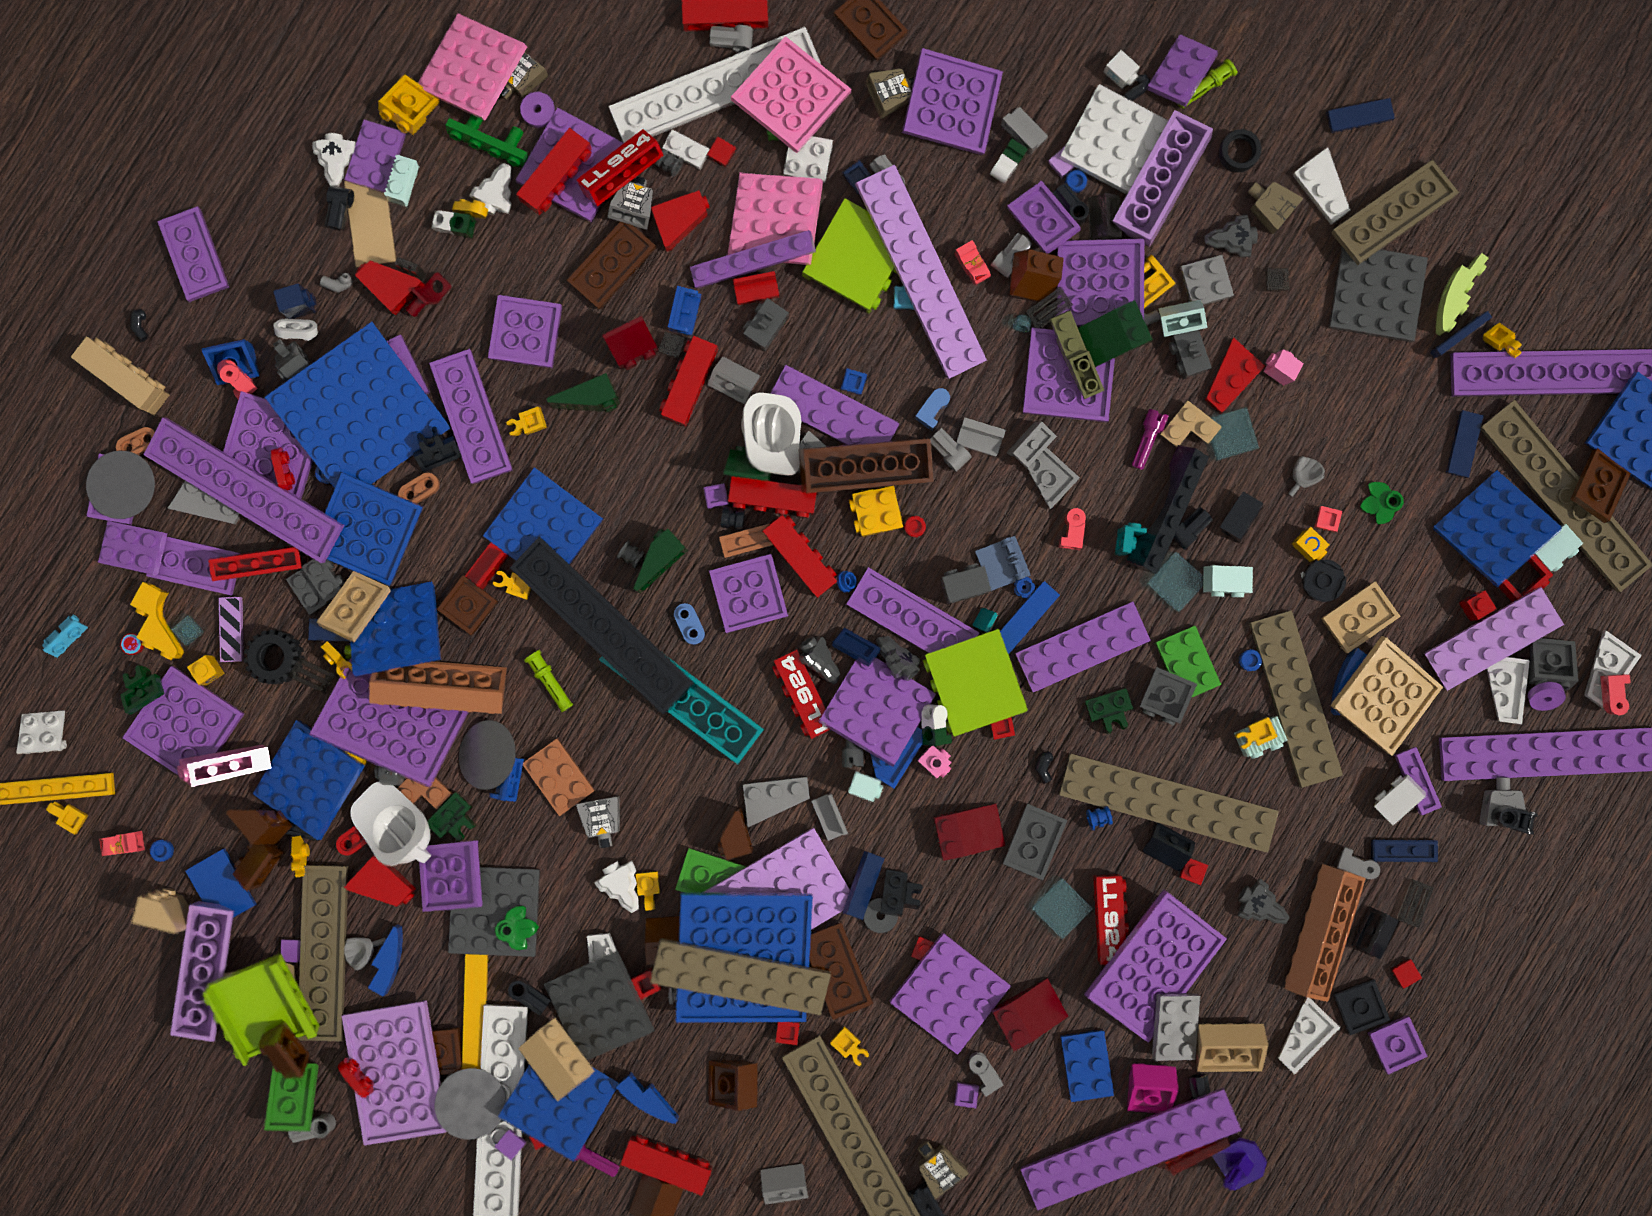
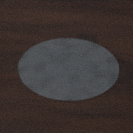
(120, 484)
(487, 754)
(469, 1103)

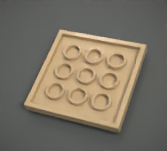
(1386, 695)

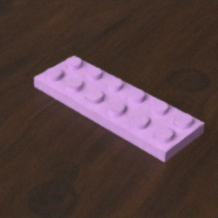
(1493, 638)

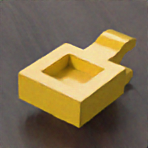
(1502, 337)
(333, 656)
(69, 817)
(648, 886)

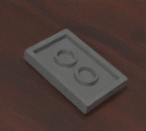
(1034, 841)

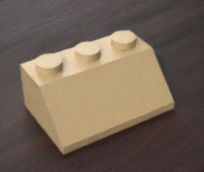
(162, 910)
(1230, 1047)
(556, 1059)

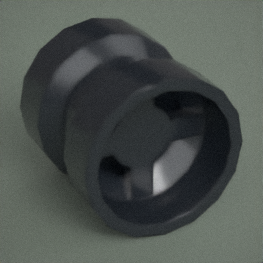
(732, 518)

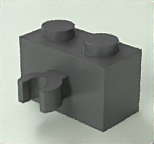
(765, 324)
(1190, 354)
(290, 359)

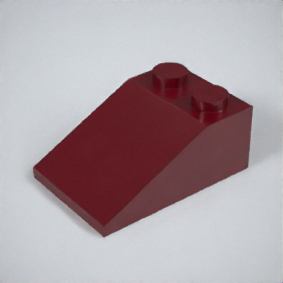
(631, 343)
(969, 831)
(1029, 1014)

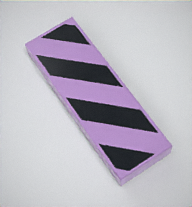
(231, 629)

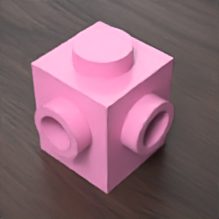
(1283, 367)
(936, 761)

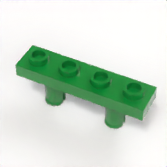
(479, 140)

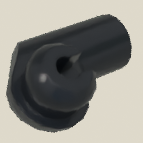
(1140, 89)
(135, 324)
(1042, 764)

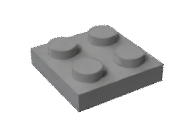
(1207, 280)

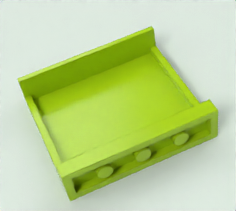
(852, 258)
(975, 682)
(256, 1002)

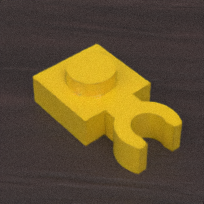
(530, 422)
(515, 585)
(1260, 733)
(299, 853)
(847, 1044)

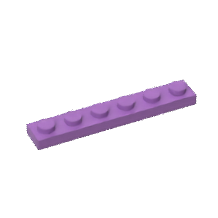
(753, 259)

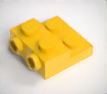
(407, 105)
(876, 511)

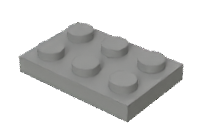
(1175, 1027)

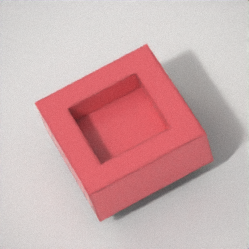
(1328, 519)

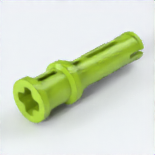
(1214, 79)
(543, 672)

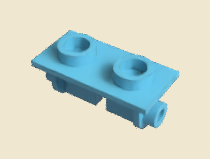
(58, 642)

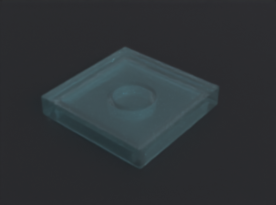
(1235, 435)
(1176, 582)
(1062, 908)

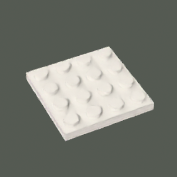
(1113, 139)

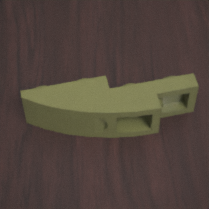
(1075, 355)

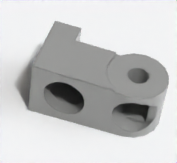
(1365, 868)
(980, 1064)

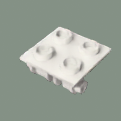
(811, 160)
(41, 732)

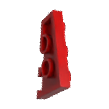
(1234, 375)

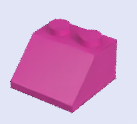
(1151, 1088)

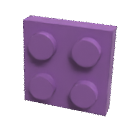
(1397, 1044)

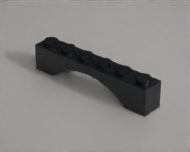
(1152, 547)

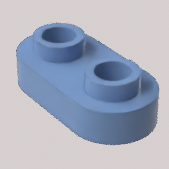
(690, 623)

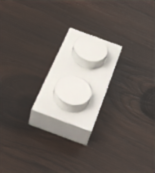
(684, 147)

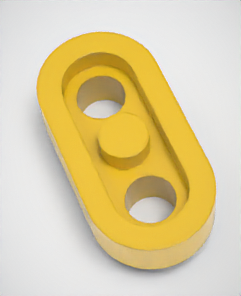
(475, 209)

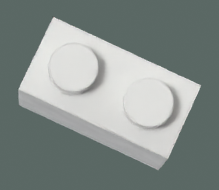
(1399, 799)

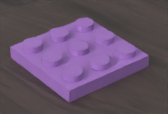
(525, 331)
(748, 593)
(451, 877)

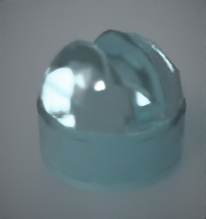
(1022, 323)

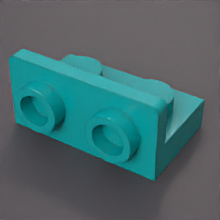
(1125, 541)

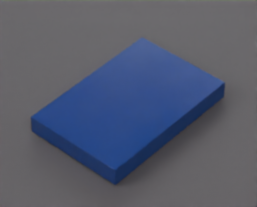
(217, 885)

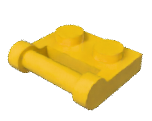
(1157, 283)

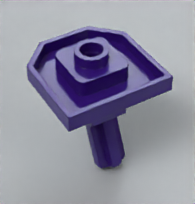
(1240, 1163)

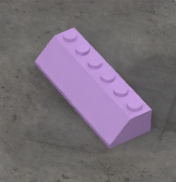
(1162, 177)
(201, 963)

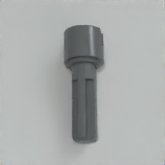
(852, 755)

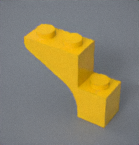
(155, 631)

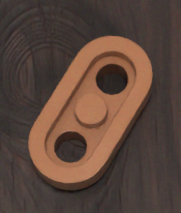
(136, 439)
(419, 488)

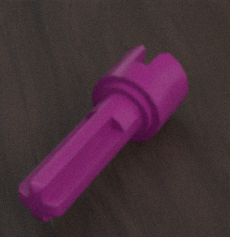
(1153, 424)
(597, 1161)

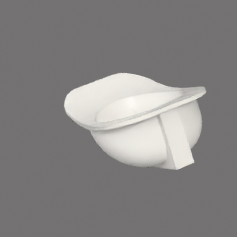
(772, 433)
(391, 825)

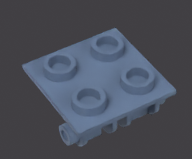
(1003, 562)

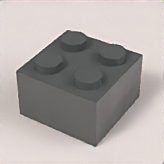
(965, 584)

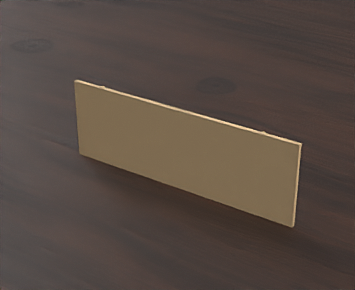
(370, 225)

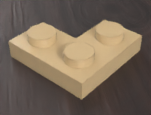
(1190, 420)

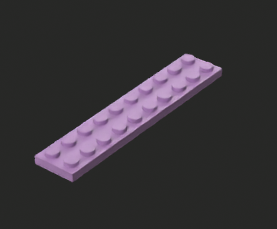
(920, 271)

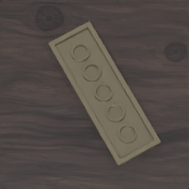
(1395, 212)

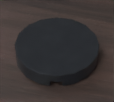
(1317, 580)

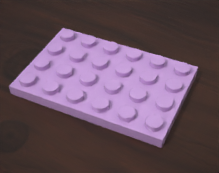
(794, 868)
(400, 1058)

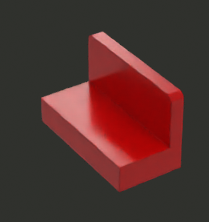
(756, 288)
(486, 565)

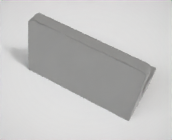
(1024, 130)
(733, 380)
(980, 437)
(1032, 443)
(829, 816)
(784, 1184)

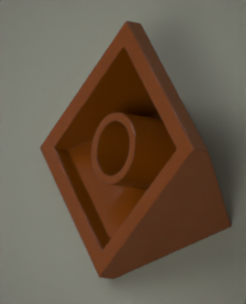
(655, 1198)

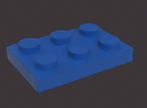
(1087, 1065)

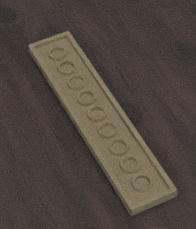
(1553, 484)
(1168, 803)
(848, 1130)

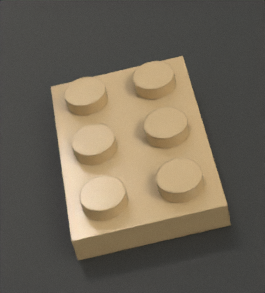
(353, 606)
(1360, 617)

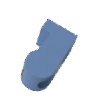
(938, 400)

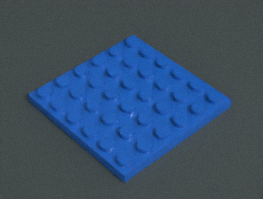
(357, 409)
(746, 924)

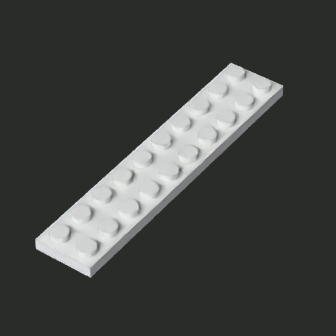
(696, 92)
(496, 1175)

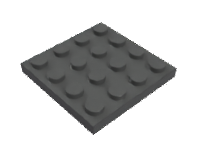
(1379, 295)
(501, 890)
(599, 1006)

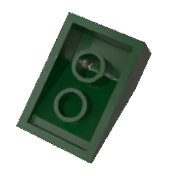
(1115, 333)
(591, 395)
(740, 466)
(660, 557)

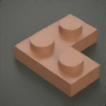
(435, 795)

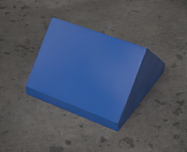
(239, 352)

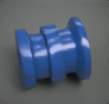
(1099, 817)

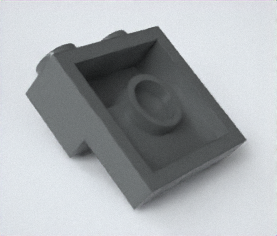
(316, 585)
(1553, 662)
(1167, 696)

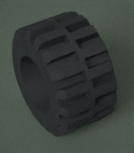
(257, 651)

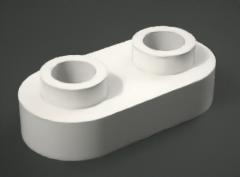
(295, 329)

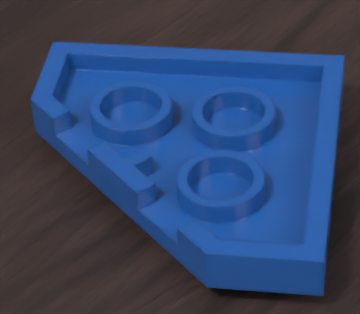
(892, 775)

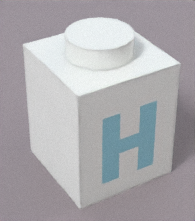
(1122, 70)

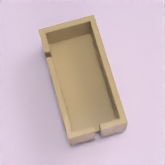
(121, 374)

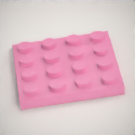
(472, 66)
(790, 94)
(774, 209)

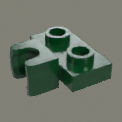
(142, 689)
(1110, 709)
(451, 817)

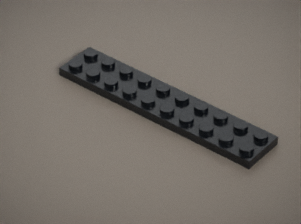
(602, 625)

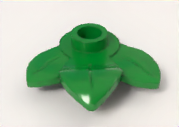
(1379, 503)
(519, 928)

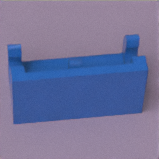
(684, 311)
(509, 788)

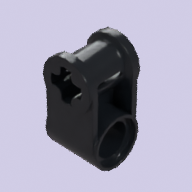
(1518, 819)

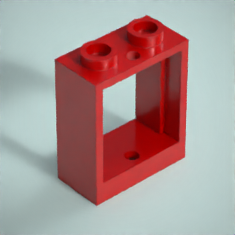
(1509, 590)

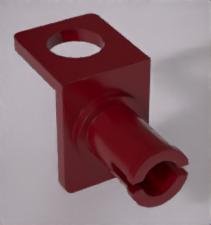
(427, 295)

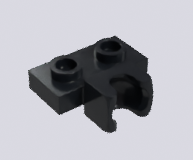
(435, 450)
(898, 894)

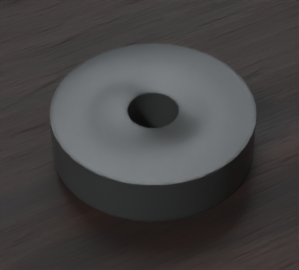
(875, 924)

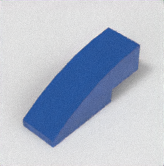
(1347, 669)
(387, 962)
(647, 1099)

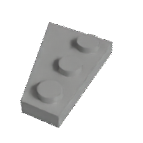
(1051, 477)
(197, 502)
(773, 797)

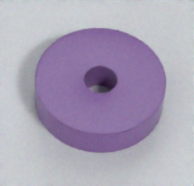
(535, 100)
(1546, 696)

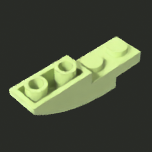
(1454, 296)

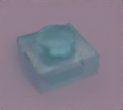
(187, 630)

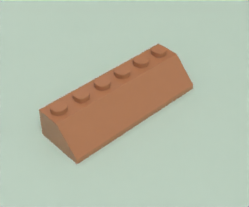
(441, 687)
(1324, 933)

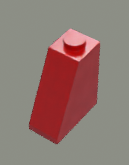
(679, 217)
(388, 285)
(381, 883)

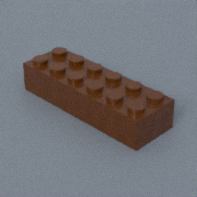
(865, 465)

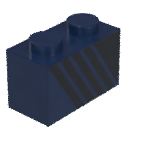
(295, 301)

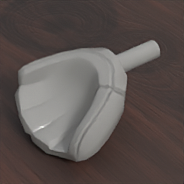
(1306, 473)
(359, 951)

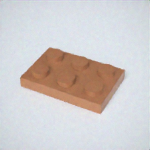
(558, 777)

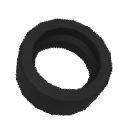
(1250, 138)

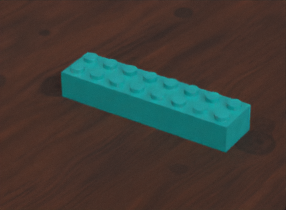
(713, 718)

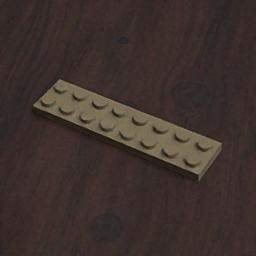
(1296, 699)
(324, 947)
(740, 977)

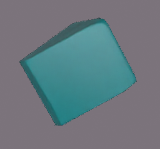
(985, 620)

